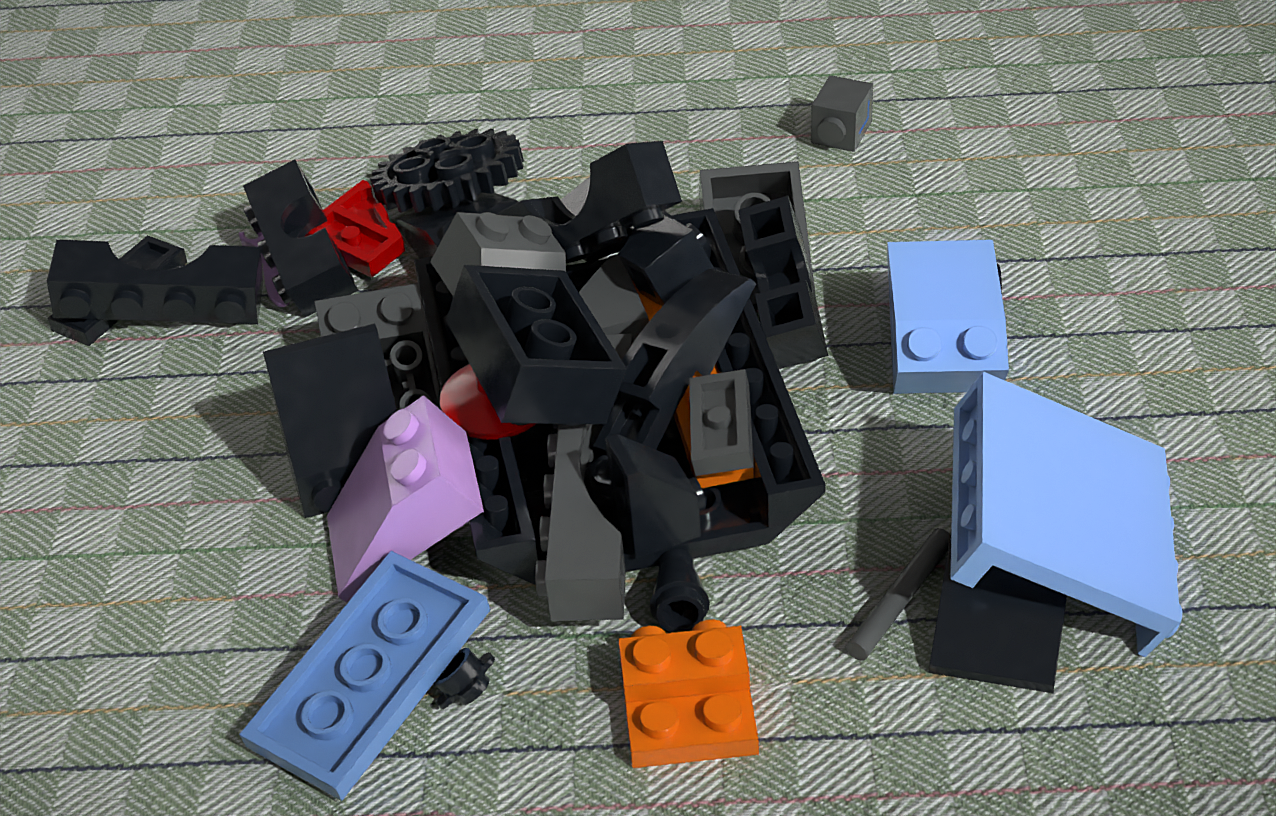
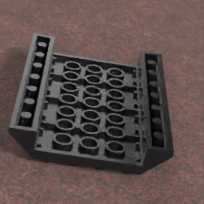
(736, 513)

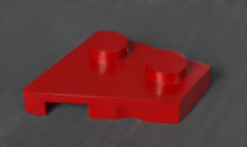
(362, 230)

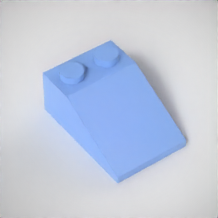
(945, 315)

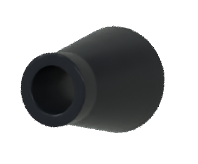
(678, 593)

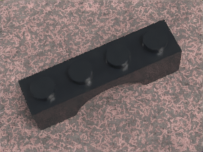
(624, 191)
(656, 256)
(214, 288)

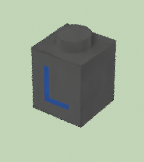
(841, 113)

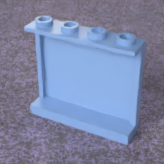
(1063, 506)

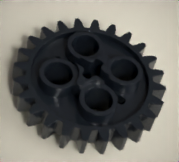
(447, 170)

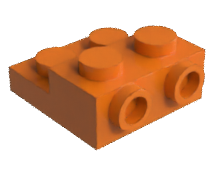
(687, 695)

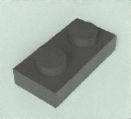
(720, 423)

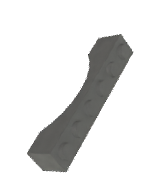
(583, 549)

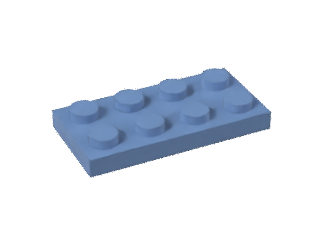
(365, 674)

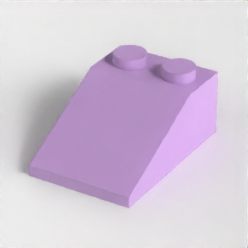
(402, 494)

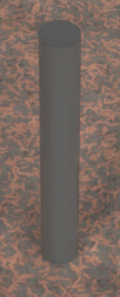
(898, 595)

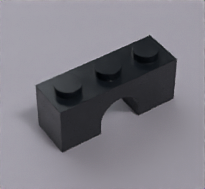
(285, 211)
(785, 283)

